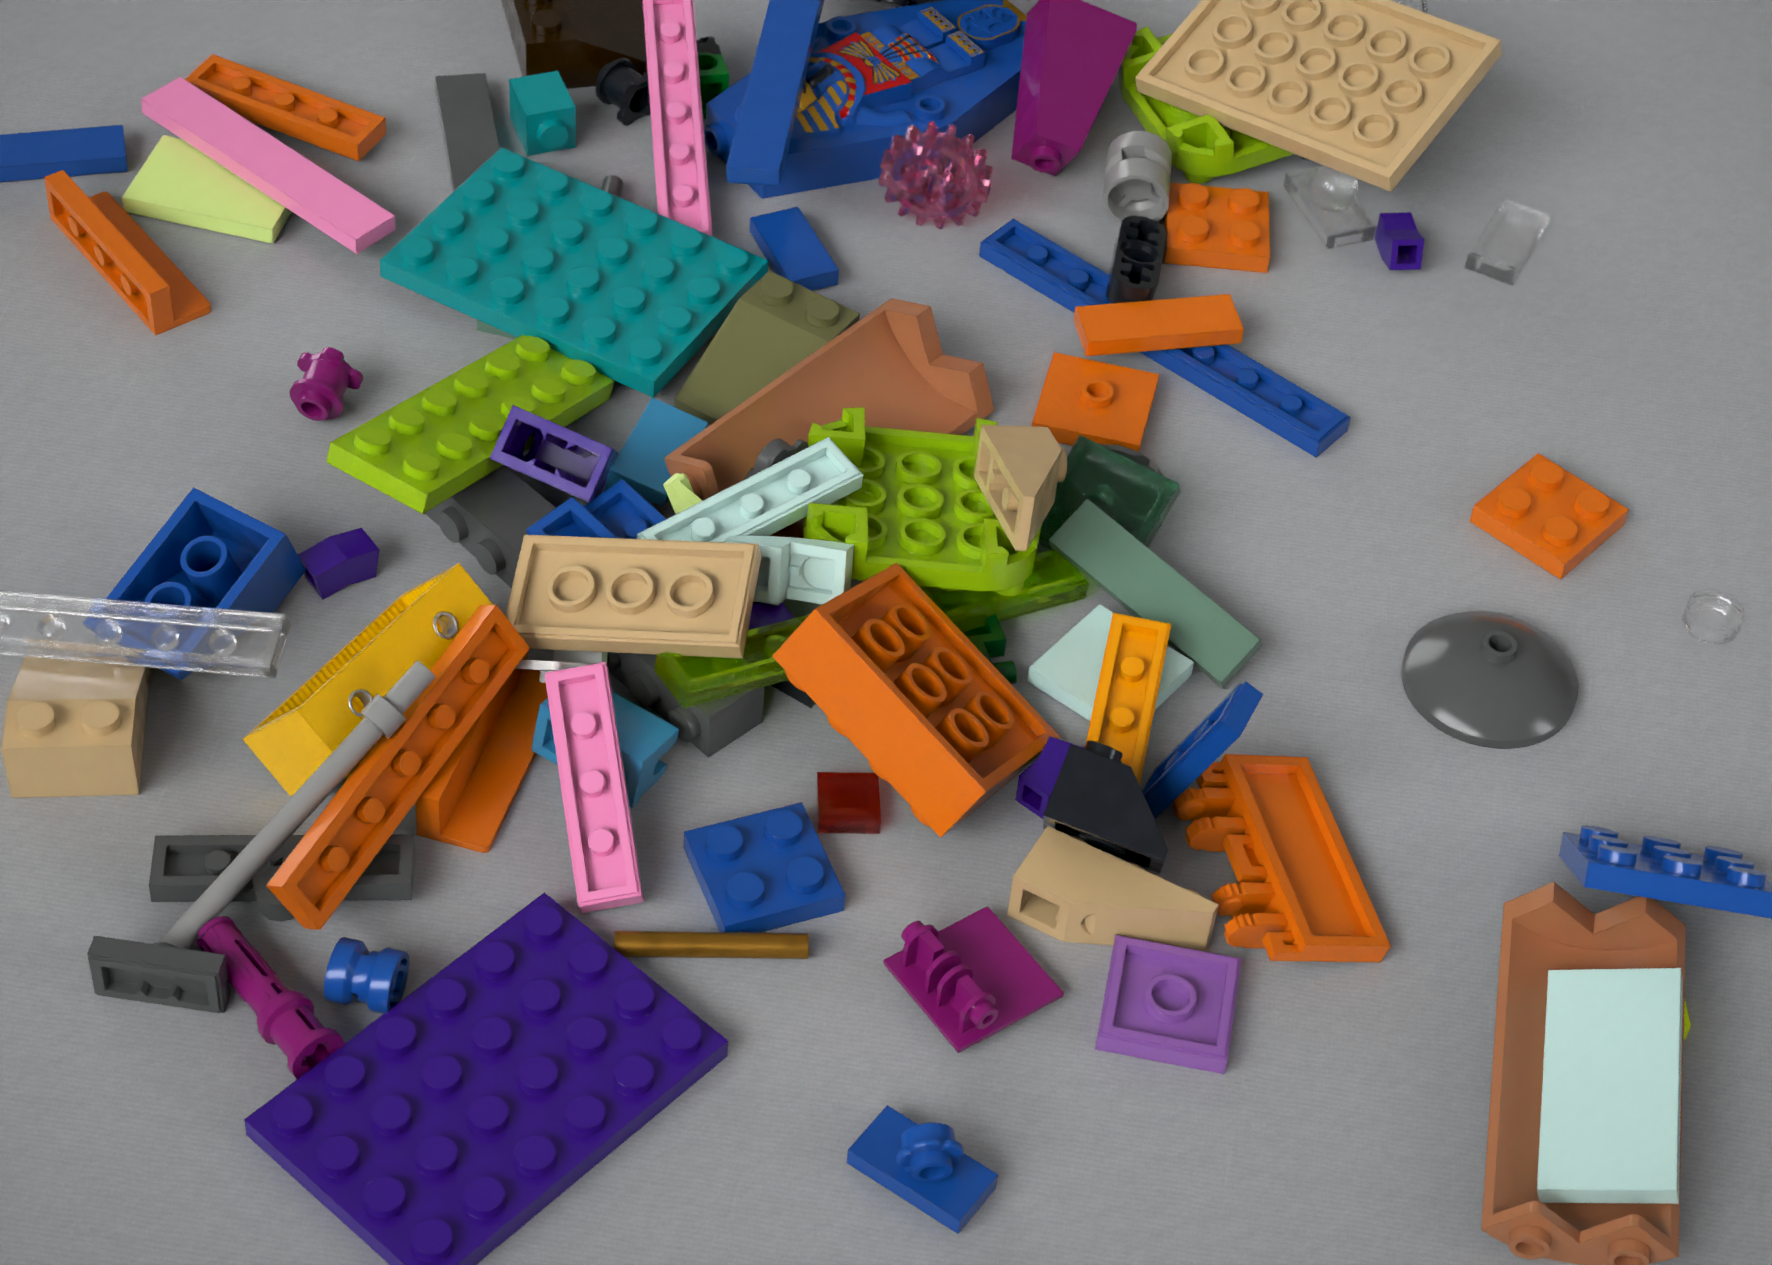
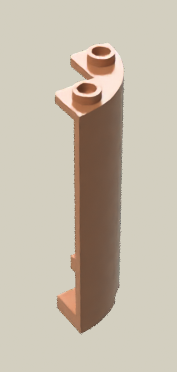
(880, 363)
(1542, 934)

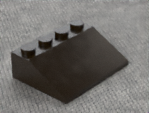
(576, 36)

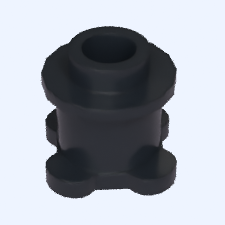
(625, 88)

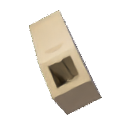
(1093, 896)

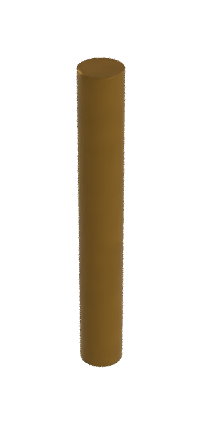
(712, 944)

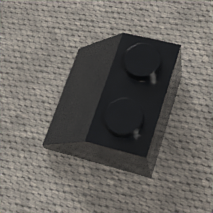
(1105, 806)

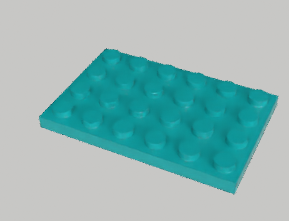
(575, 270)

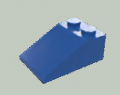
(212, 560)

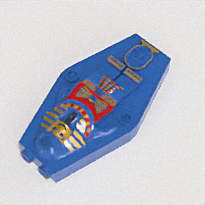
(883, 74)

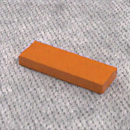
(1158, 325)

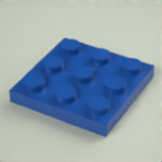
(1666, 872)

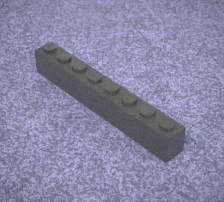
(491, 524)

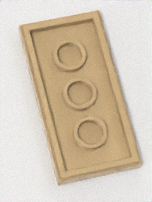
(634, 595)

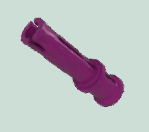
(281, 1013)

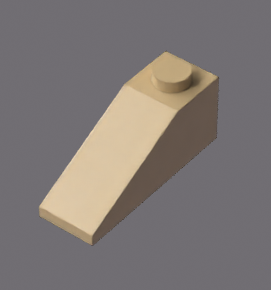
(1019, 477)

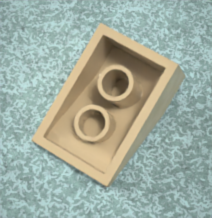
(75, 729)

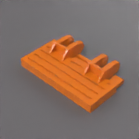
(1292, 864)

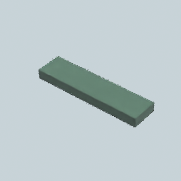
(1155, 592)

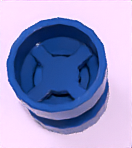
(372, 977)

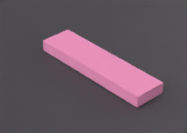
(593, 788)

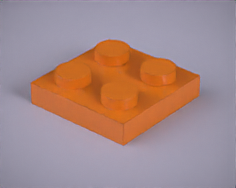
(1217, 227)
(1549, 515)

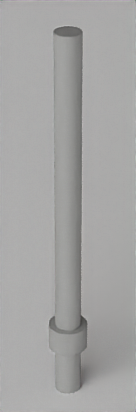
(380, 718)

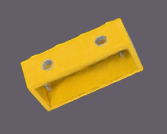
(329, 704)

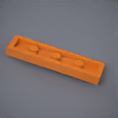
(290, 108)

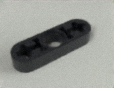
(1136, 260)

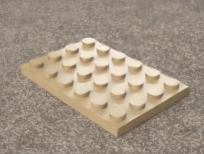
(1324, 78)

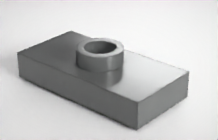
(159, 974)

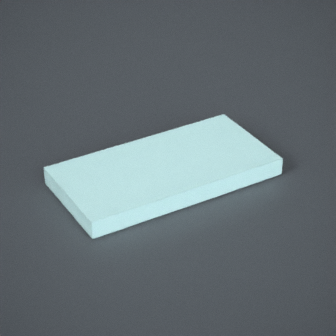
(1611, 1087)

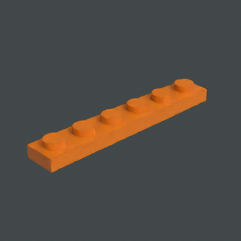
(398, 769)

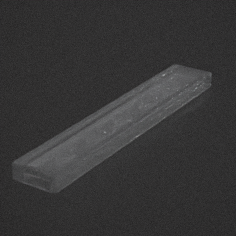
(142, 634)

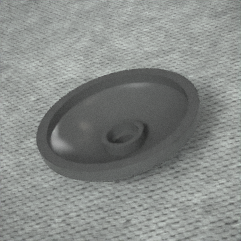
(1489, 679)

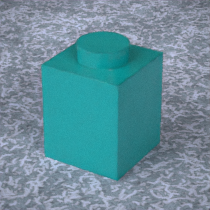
(542, 113)

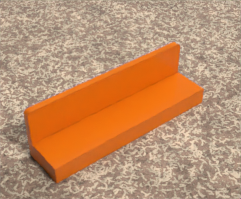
(124, 255)
(486, 770)

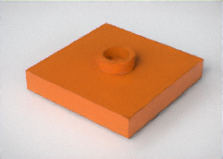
(1095, 401)

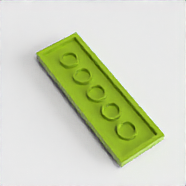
(449, 430)

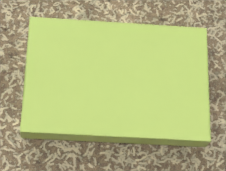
(196, 191)

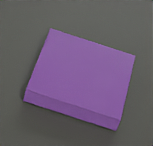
(1169, 1004)

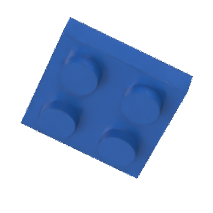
(764, 870)

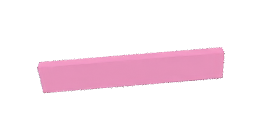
(676, 113)
(269, 165)

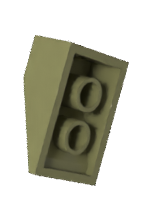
(758, 342)

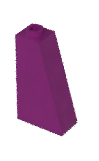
(1064, 78)

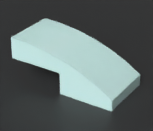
(800, 568)

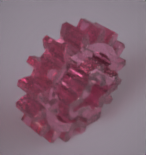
(935, 175)

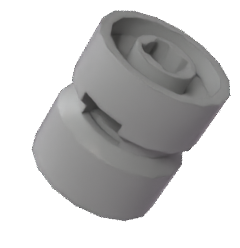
(1137, 176)

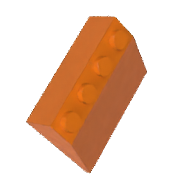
(914, 697)

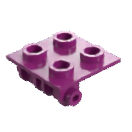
(971, 977)

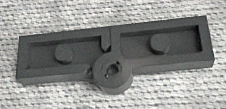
(190, 863)

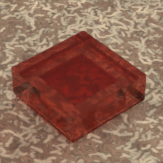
(848, 803)

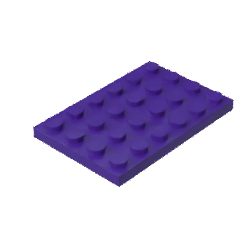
(486, 1091)

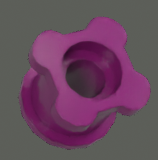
(323, 384)

